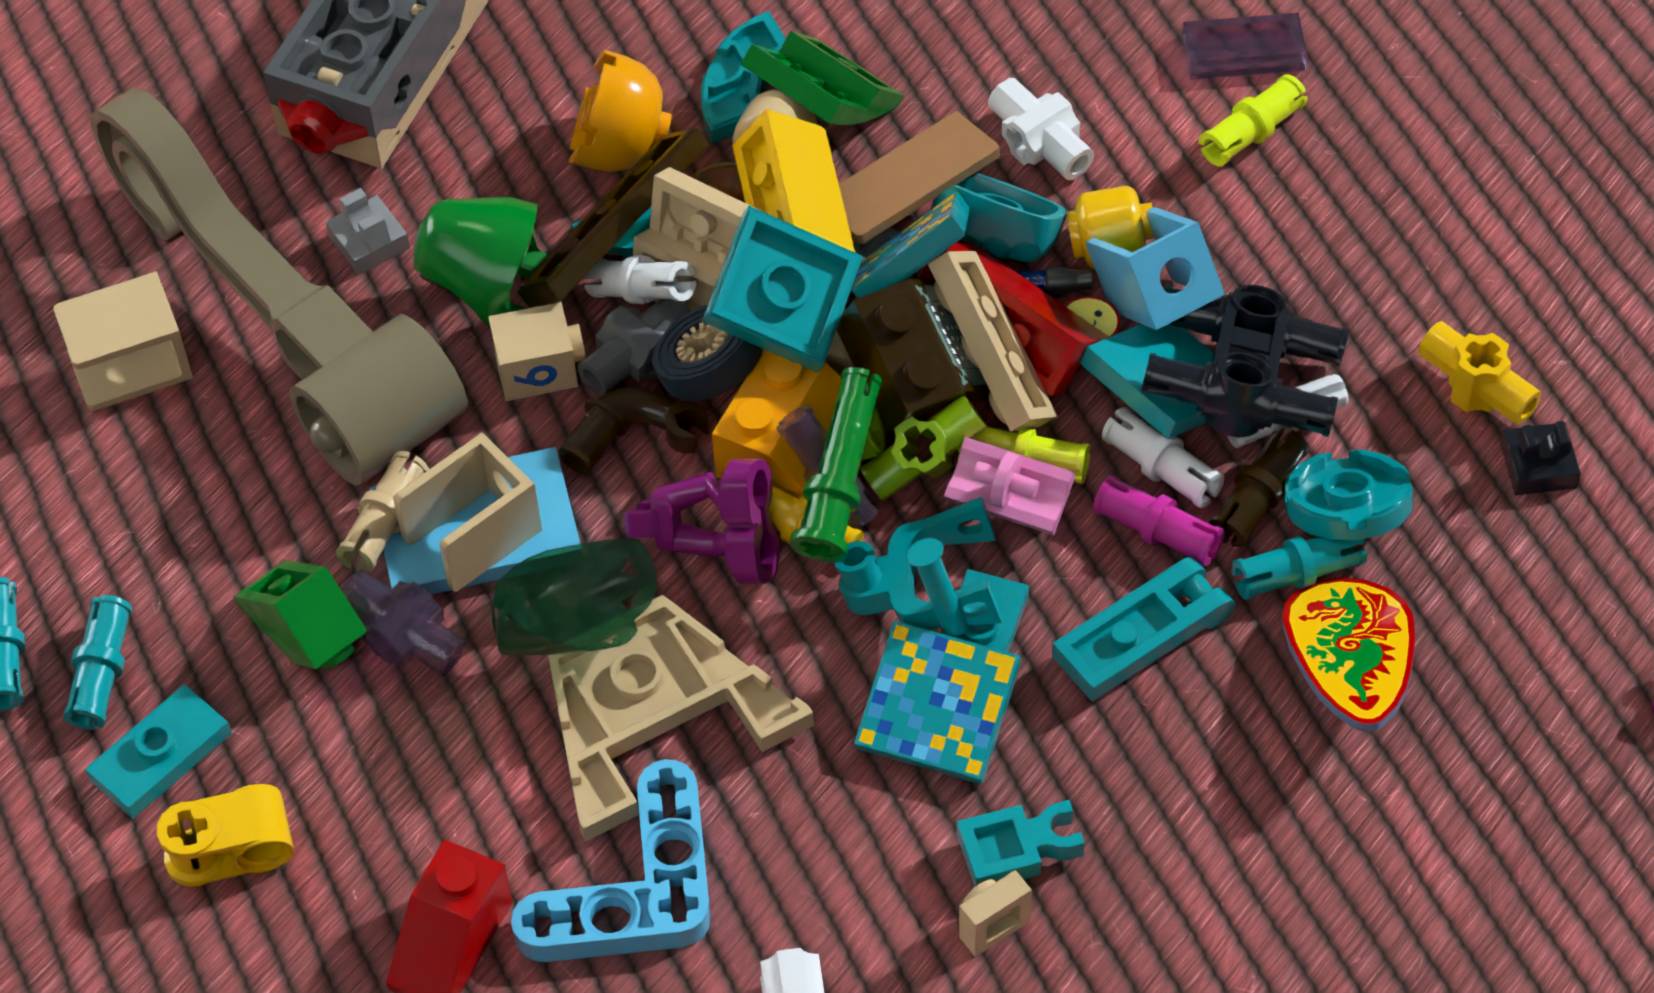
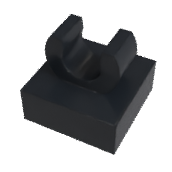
(1540, 458)

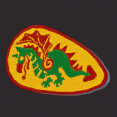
(1352, 647)

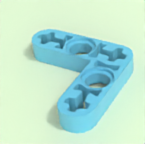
(645, 901)

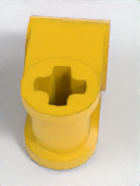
(231, 835)

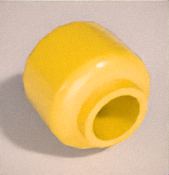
(1109, 216)

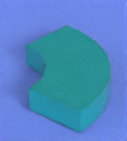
(730, 86)

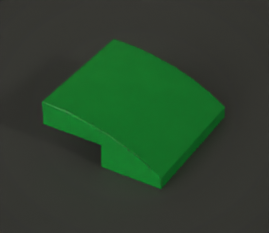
(822, 80)

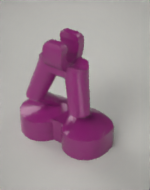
(744, 505)

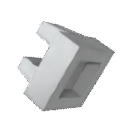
(366, 232)

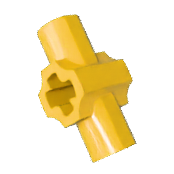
(1479, 372)

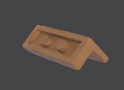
(914, 175)

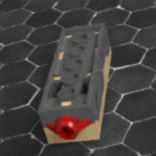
(362, 71)

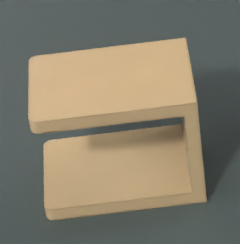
(123, 341)
(455, 485)

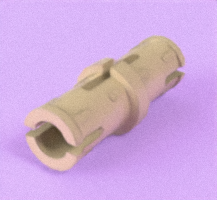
(378, 514)

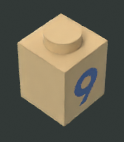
(536, 351)

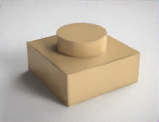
(994, 912)

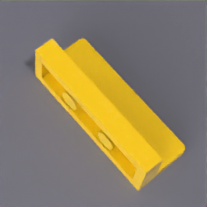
(792, 175)

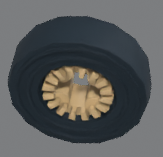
(700, 359)

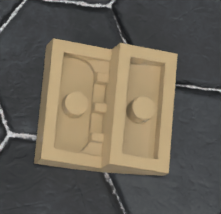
(691, 226)

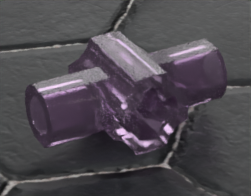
(403, 623)

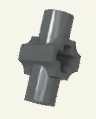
(628, 344)

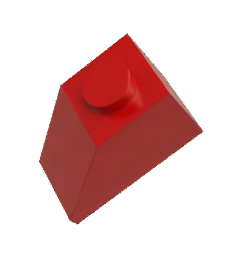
(449, 921)

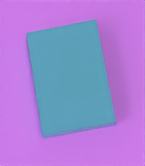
(424, 562)

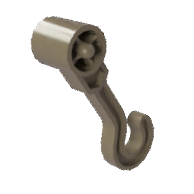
(358, 387)

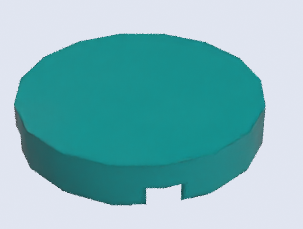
(1348, 495)

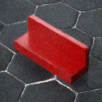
(1047, 329)

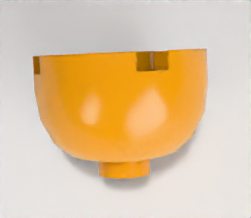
(618, 116)

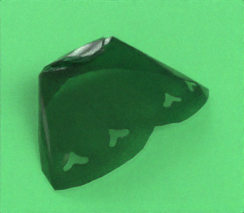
(573, 599)

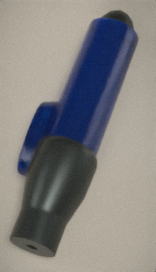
(1060, 281)

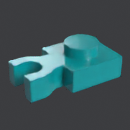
(1007, 841)

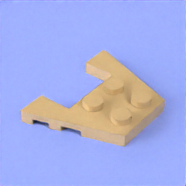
(647, 687)

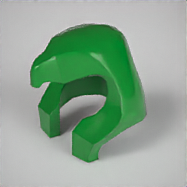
(478, 250)

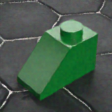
(303, 614)

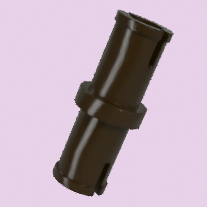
(1260, 485)

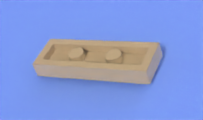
(991, 340)

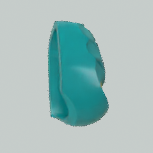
(1008, 218)

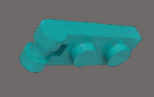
(1141, 628)

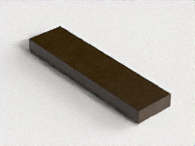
(609, 220)

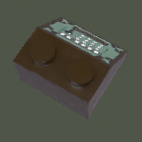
(914, 350)

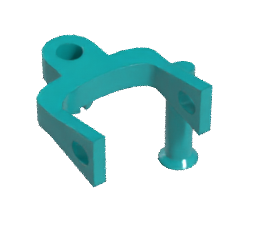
(887, 581)

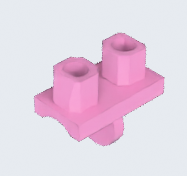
(1011, 485)

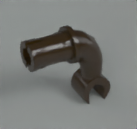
(619, 409)

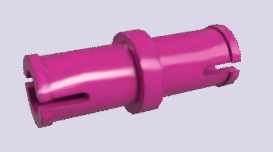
(1158, 520)

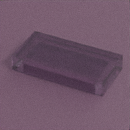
(1244, 46)

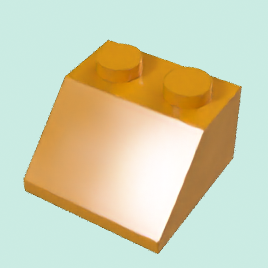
(760, 404)

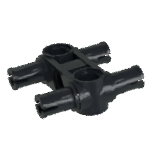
(1241, 383)

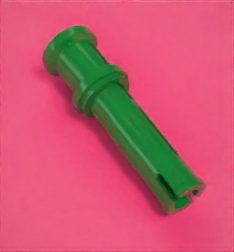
(833, 491)

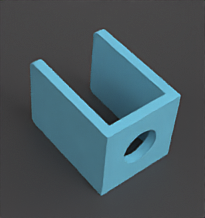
(1133, 278)

